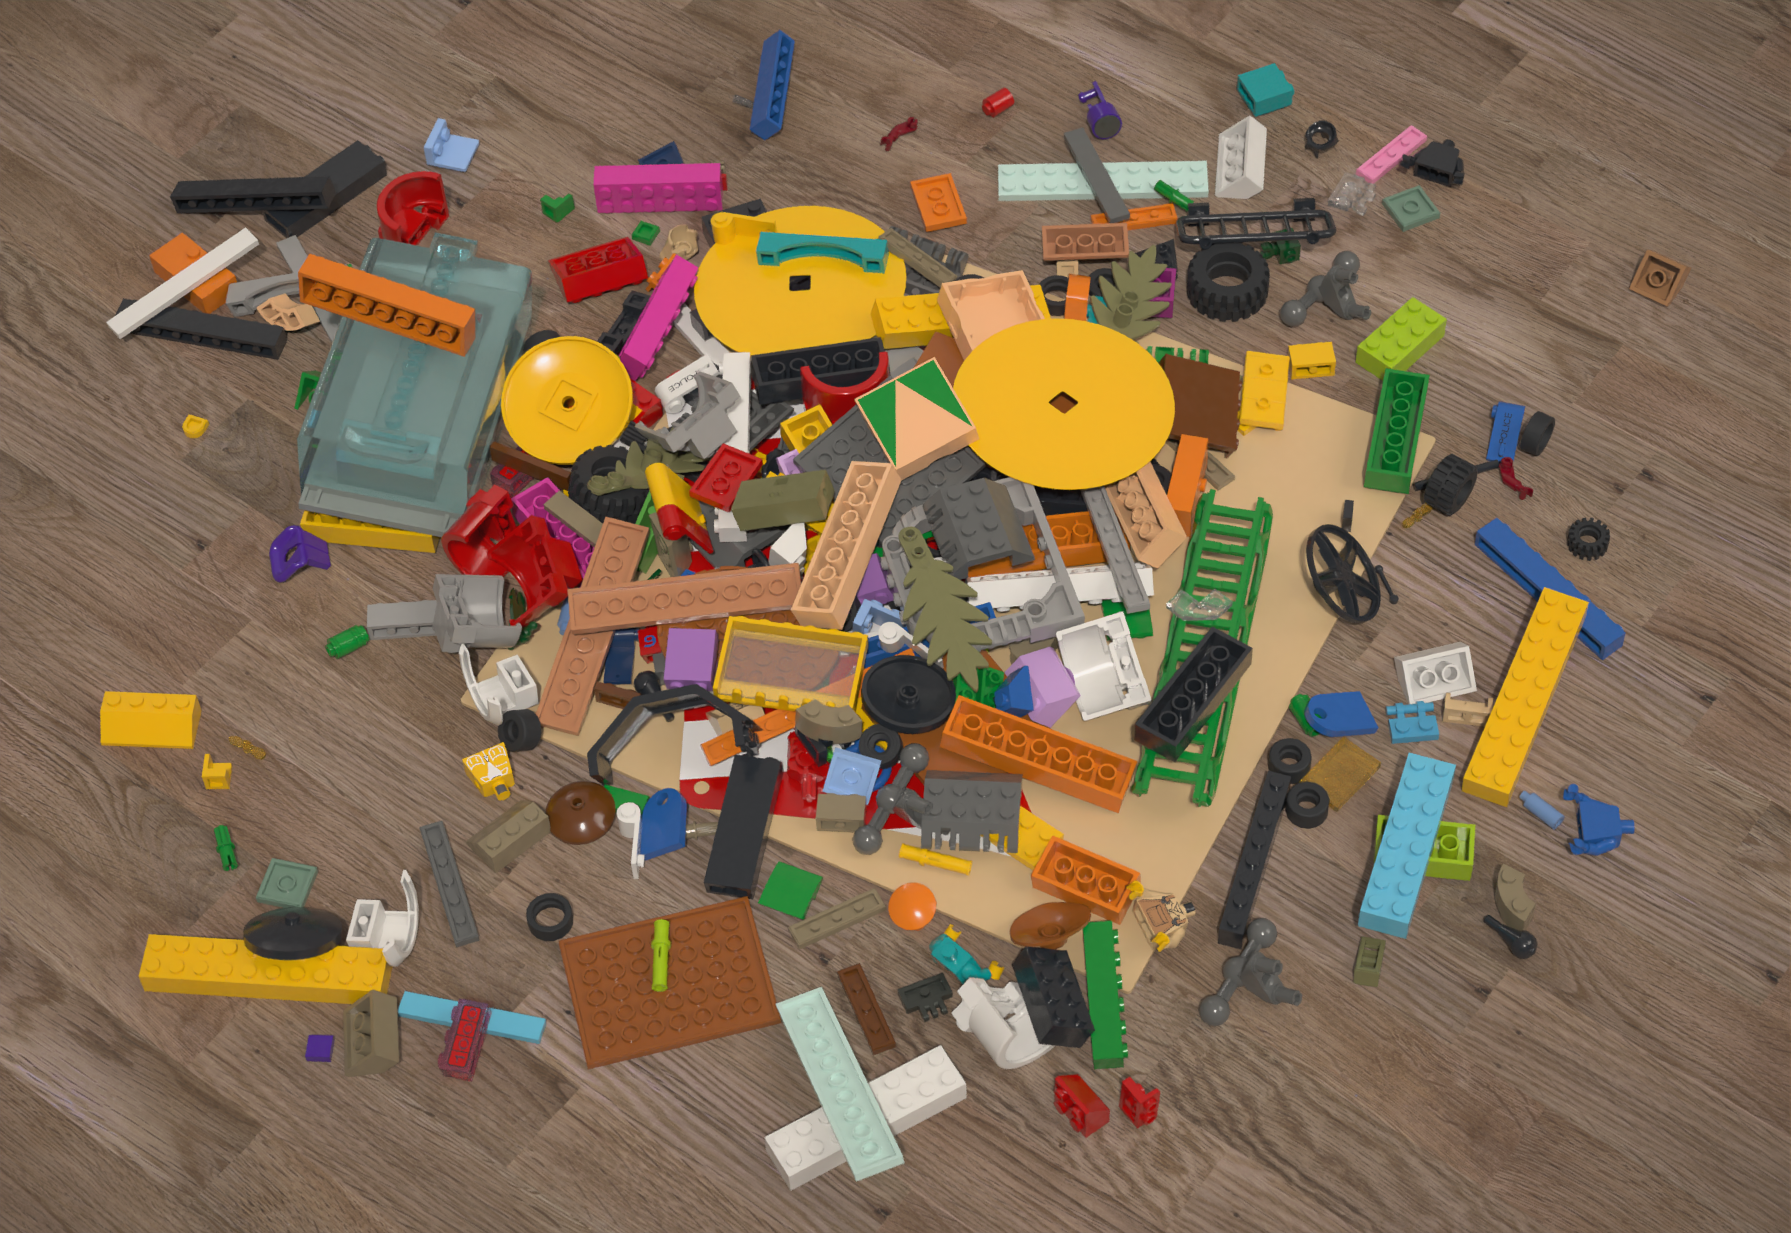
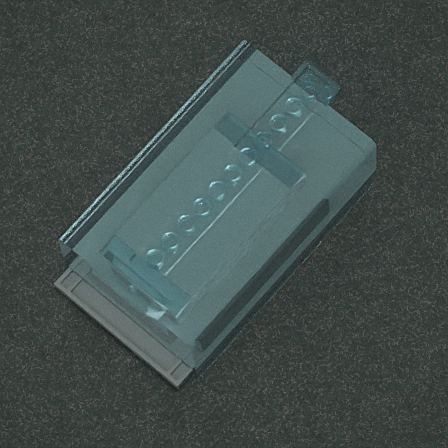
(403, 425)

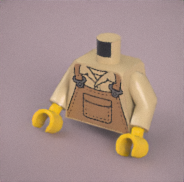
(1160, 916)

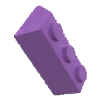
(874, 583)

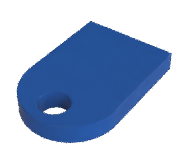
(1341, 714)
(663, 824)

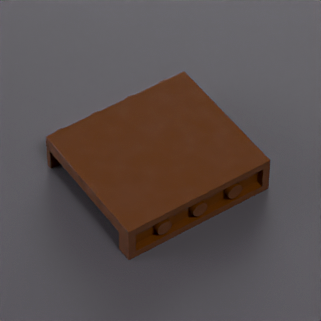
(1204, 401)

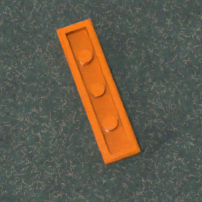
(1143, 217)

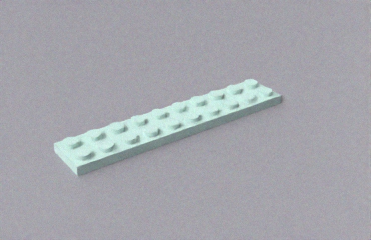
(1131, 180)
(839, 1084)

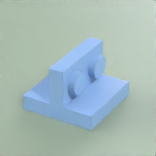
(851, 774)

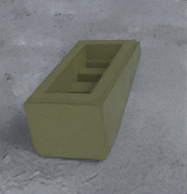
(1369, 975)

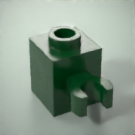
(1285, 251)

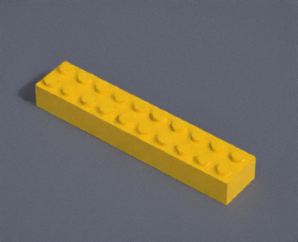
(1525, 697)
(232, 970)

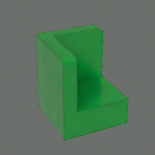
(557, 208)

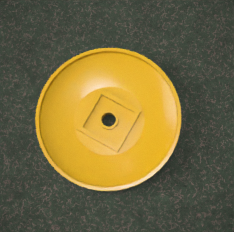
(562, 371)

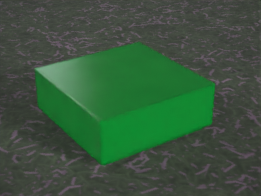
(645, 233)

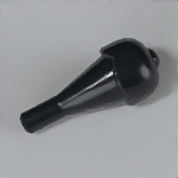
(648, 682)
(1521, 943)

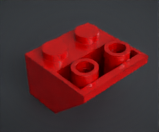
(1080, 1104)

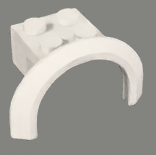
(507, 691)
(384, 929)

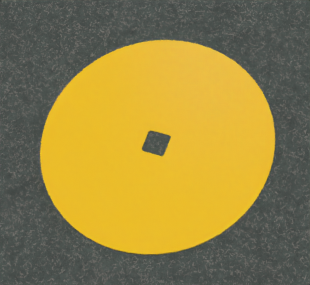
(752, 303)
(1111, 432)

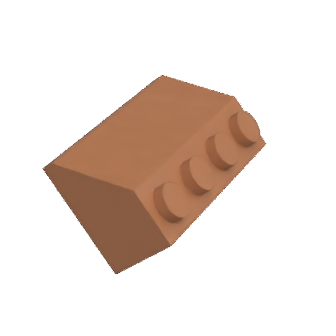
(1085, 241)

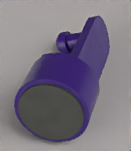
(1103, 116)

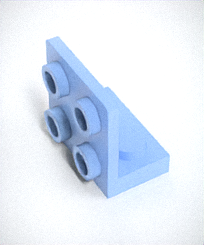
(449, 150)
(874, 612)

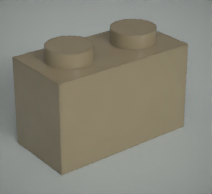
(840, 812)

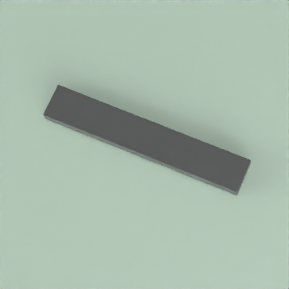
(1096, 175)
(449, 884)

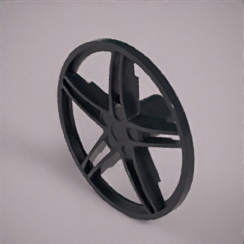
(1341, 574)

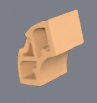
(287, 314)

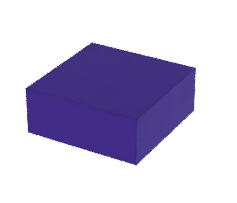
(320, 1048)

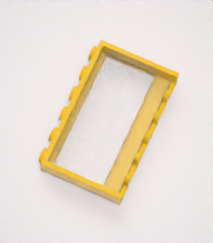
(789, 665)

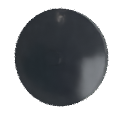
(908, 694)
(292, 933)

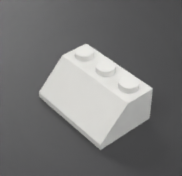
(790, 548)
(1435, 671)

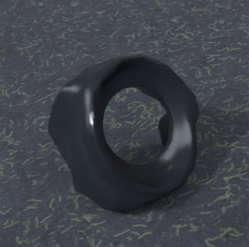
(1327, 132)

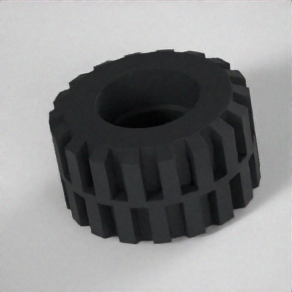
(1450, 484)

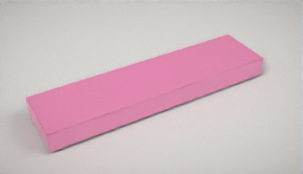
(1391, 154)

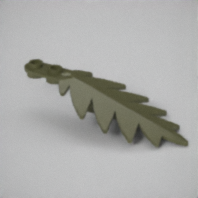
(1132, 299)
(636, 463)
(942, 610)

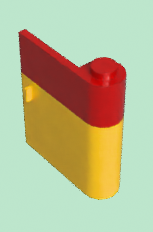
(675, 508)

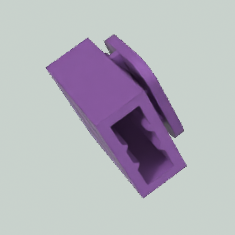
(691, 658)

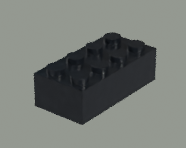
(1053, 997)

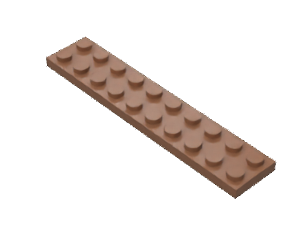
(683, 598)
(584, 654)

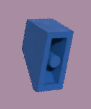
(1015, 693)

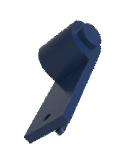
(621, 656)

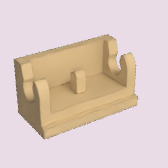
(1466, 712)

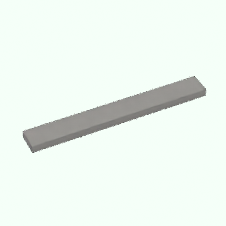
(295, 257)
(1116, 549)

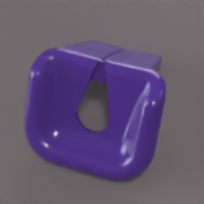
(309, 551)

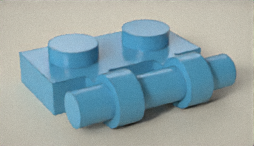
(1412, 728)

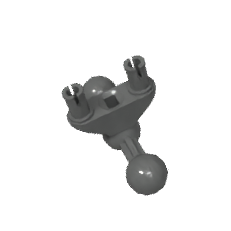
(1332, 290)
(896, 799)
(1252, 971)

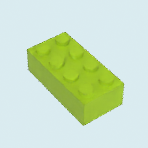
(1401, 339)
(1452, 851)

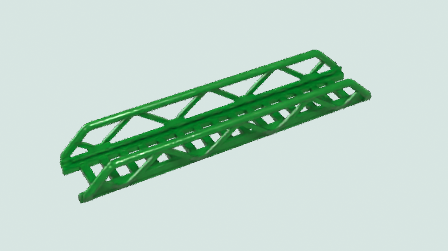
(1242, 616)

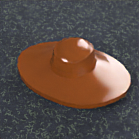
(1049, 924)

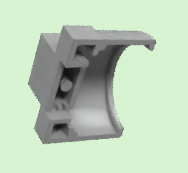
(705, 427)
(471, 613)

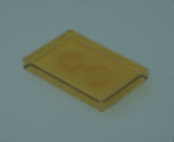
(1343, 772)

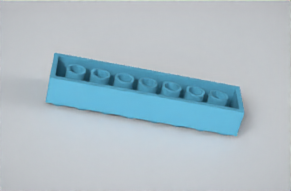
(1406, 846)

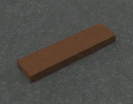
(529, 465)
(866, 1009)

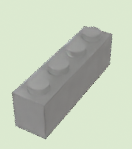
(401, 619)

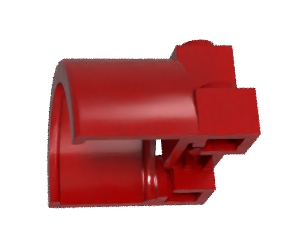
(397, 202)
(839, 400)
(469, 536)
(540, 565)

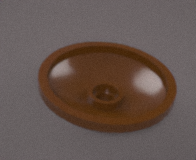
(584, 822)

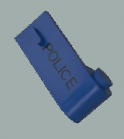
(1505, 430)

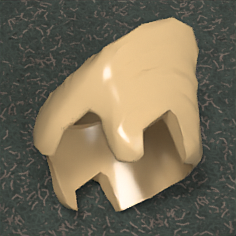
(681, 242)

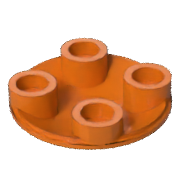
(912, 906)

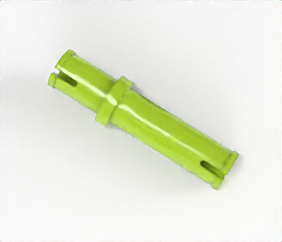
(660, 945)

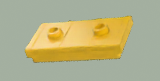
(1264, 390)

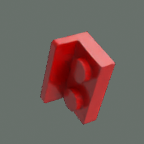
(1138, 1105)

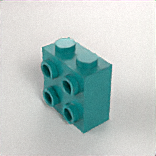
(1265, 89)

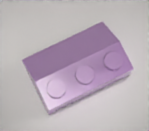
(1050, 685)

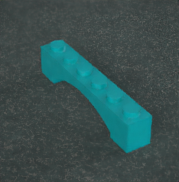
(781, 247)

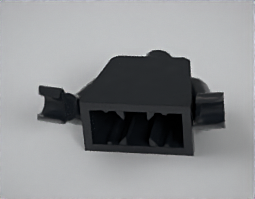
(1437, 163)

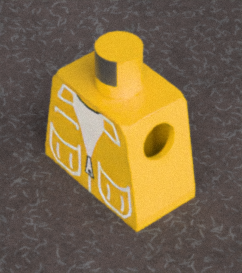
(490, 771)

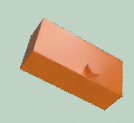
(180, 254)
(1188, 479)
(1084, 879)

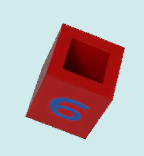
(648, 643)

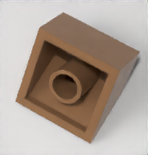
(1659, 277)

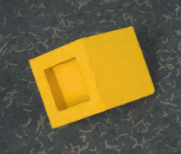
(216, 774)

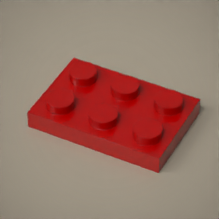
(723, 477)

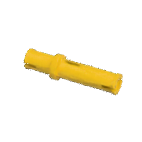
(935, 859)

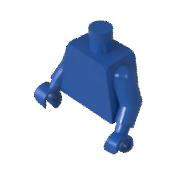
(1597, 824)

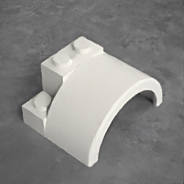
(1102, 669)
(983, 1011)

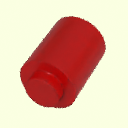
(997, 102)

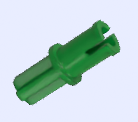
(1172, 195)
(225, 847)

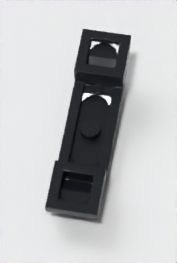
(624, 324)

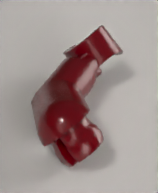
(899, 130)
(1508, 478)

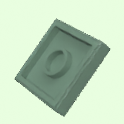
(1411, 208)
(286, 884)

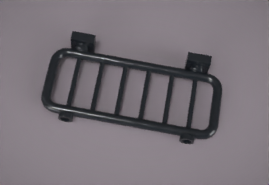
(1303, 210)

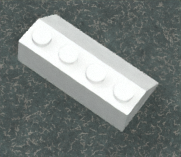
(1241, 160)

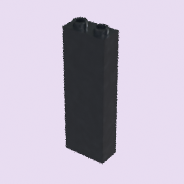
(351, 174)
(743, 826)

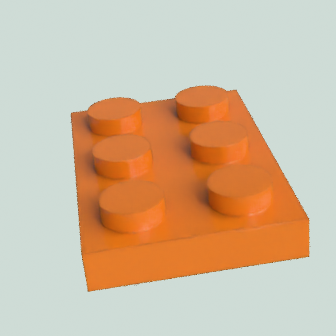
(938, 202)

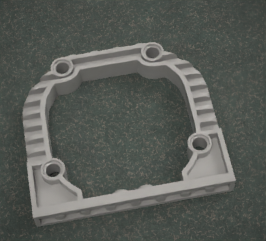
(1039, 618)

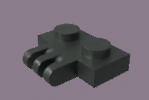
(926, 996)

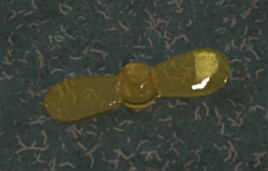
(1417, 515)
(247, 747)

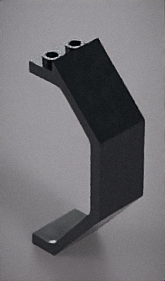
(646, 706)

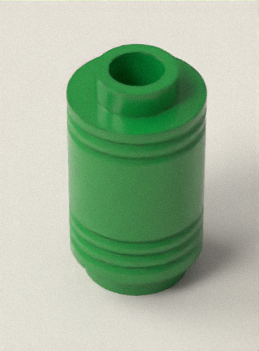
(346, 641)
(1297, 708)

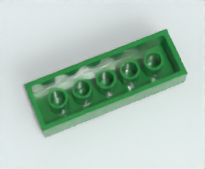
(1396, 431)

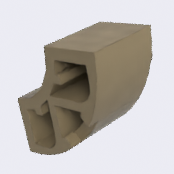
(828, 723)
(1511, 900)

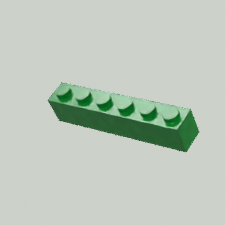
(1103, 995)

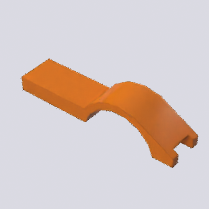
(1077, 297)

